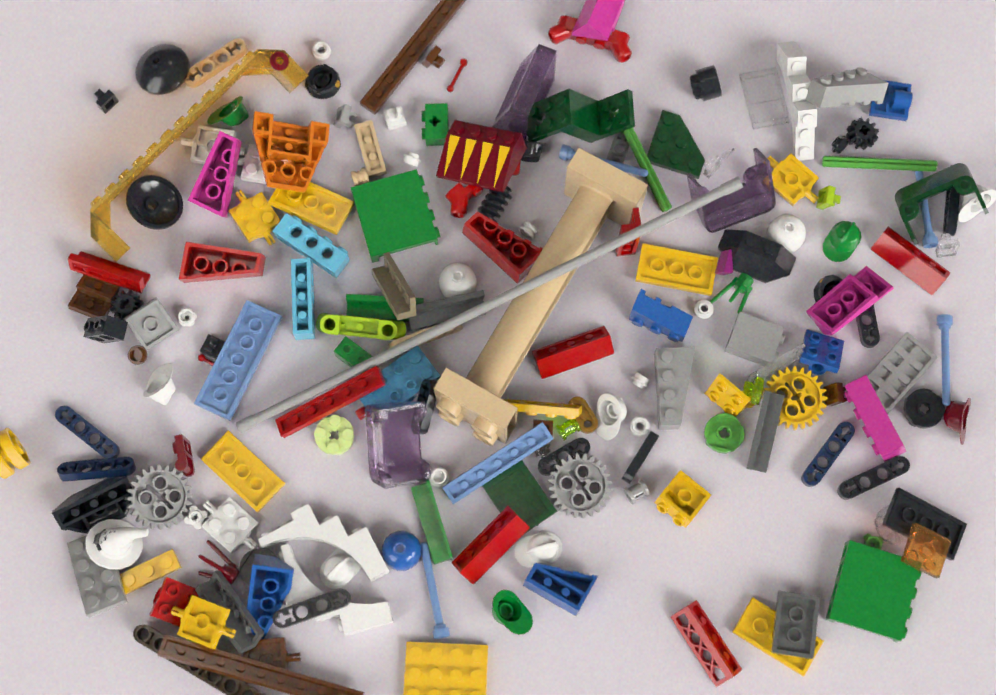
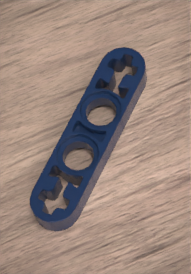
(87, 432)
(828, 454)
(73, 470)

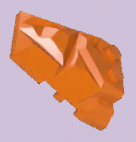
(288, 151)

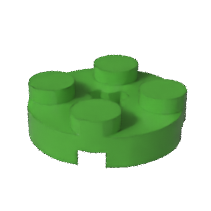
(732, 426)

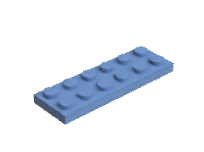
(238, 360)

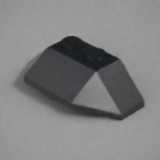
(757, 255)
(94, 504)

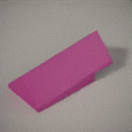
(598, 19)
(848, 300)

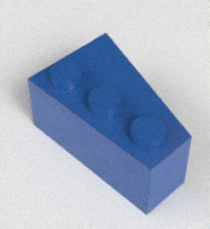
(660, 317)
(560, 586)

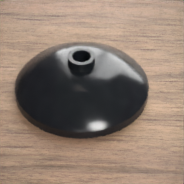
(165, 75)
(159, 194)

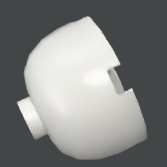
(787, 231)
(457, 280)

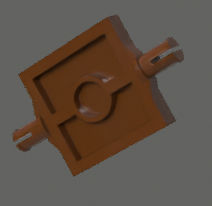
(272, 652)

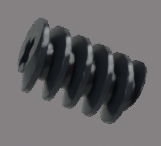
(493, 203)

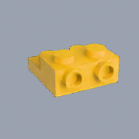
(682, 499)

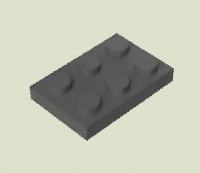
(795, 625)

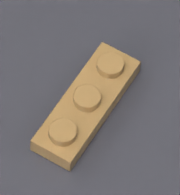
(370, 149)

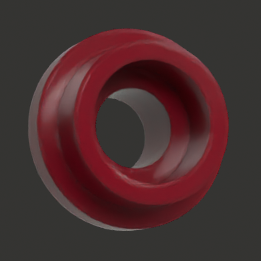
(279, 67)

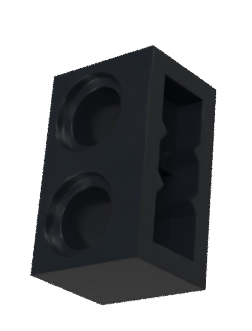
(105, 329)

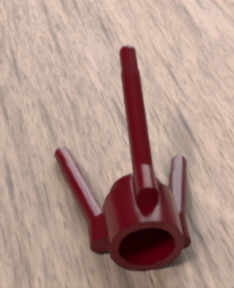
(229, 571)

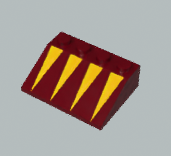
(480, 155)

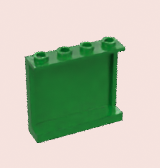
(395, 214)
(873, 591)

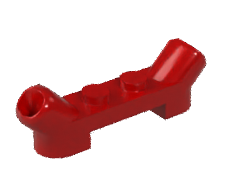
(616, 43)
(459, 196)

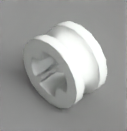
(528, 230)

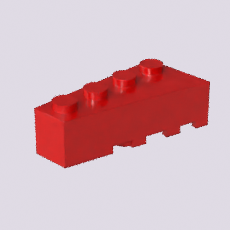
(502, 246)
(218, 263)

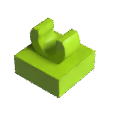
(827, 198)

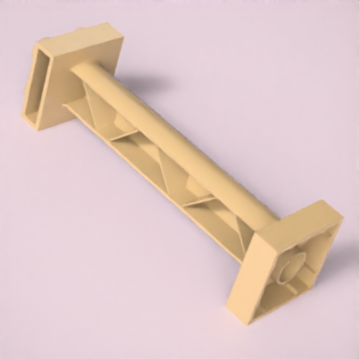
(596, 194)

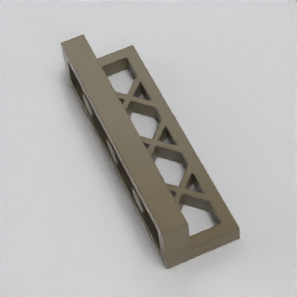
(395, 288)

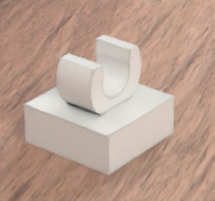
(395, 118)

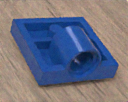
(895, 102)
(821, 352)

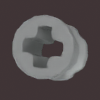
(636, 491)

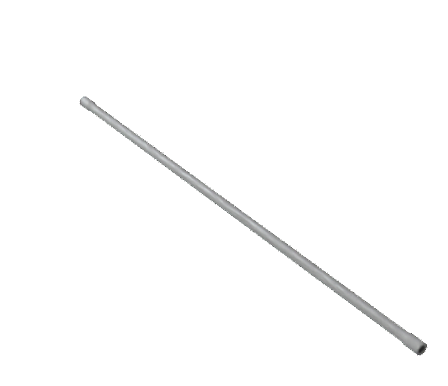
(725, 189)

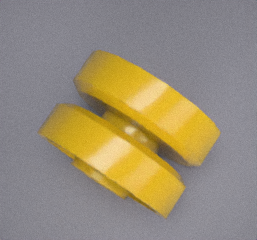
(11, 453)

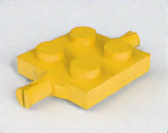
(793, 179)
(255, 217)
(203, 622)

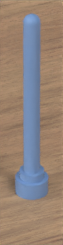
(567, 152)
(929, 239)
(945, 322)
(440, 630)

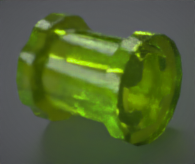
(565, 433)

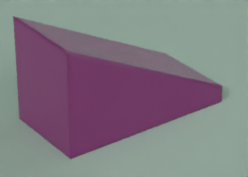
(725, 263)

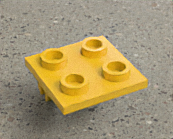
(728, 396)

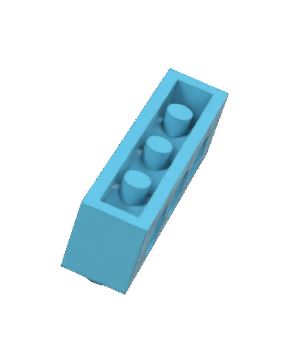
(333, 265)
(303, 299)

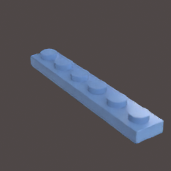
(497, 463)

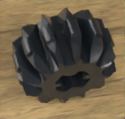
(860, 139)
(130, 298)

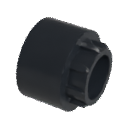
(705, 83)

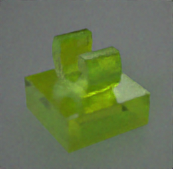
(754, 390)

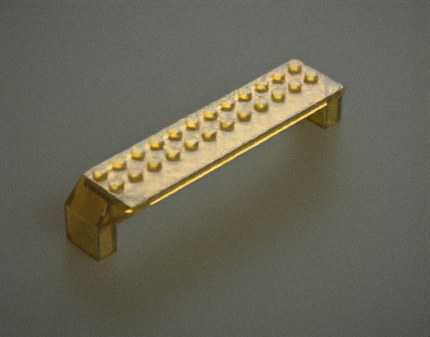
(252, 64)

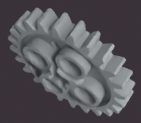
(171, 483)
(565, 496)

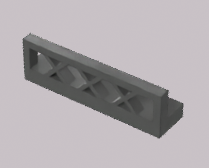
(438, 311)
(765, 431)
(243, 638)

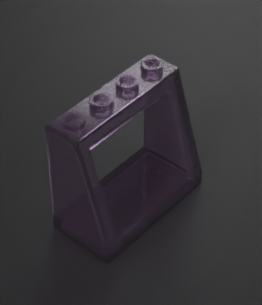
(529, 85)

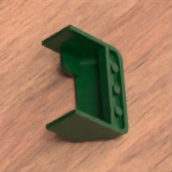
(953, 176)

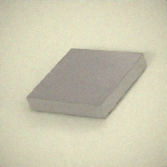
(151, 324)

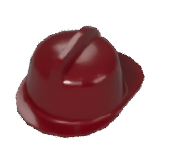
(956, 417)

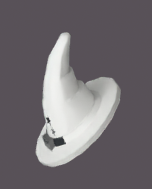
(115, 543)

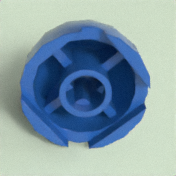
(401, 550)

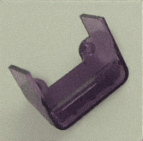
(746, 203)

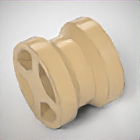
(360, 177)

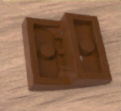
(93, 297)

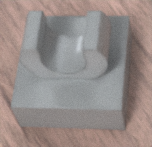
(342, 116)

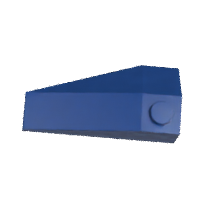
(268, 588)

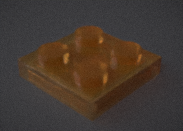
(925, 550)

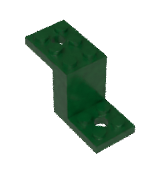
(581, 116)

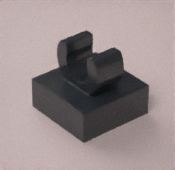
(105, 100)
(212, 346)

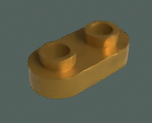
(586, 415)

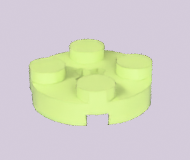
(334, 446)

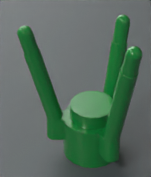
(742, 284)

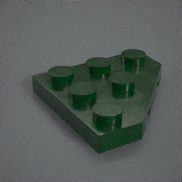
(675, 147)

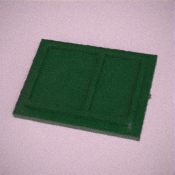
(521, 493)

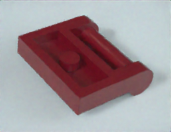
(185, 461)

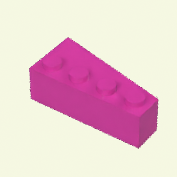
(217, 176)
(875, 418)

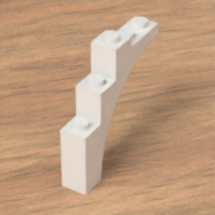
(803, 113)
(307, 527)
(353, 617)

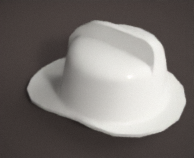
(971, 204)
(160, 384)
(610, 414)
(538, 548)
(338, 569)

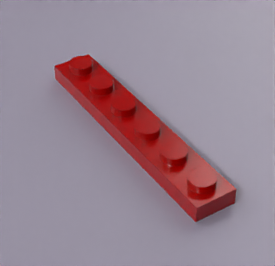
(330, 402)

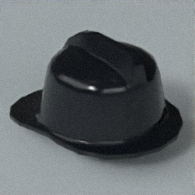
(533, 151)

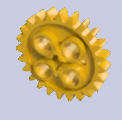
(810, 390)

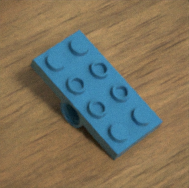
(403, 379)

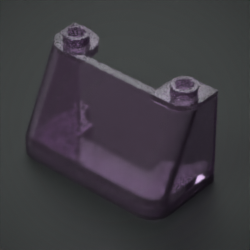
(395, 443)

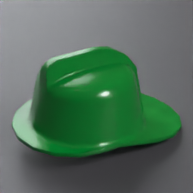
(231, 113)
(841, 241)
(511, 612)

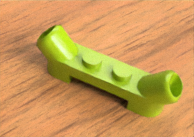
(360, 326)

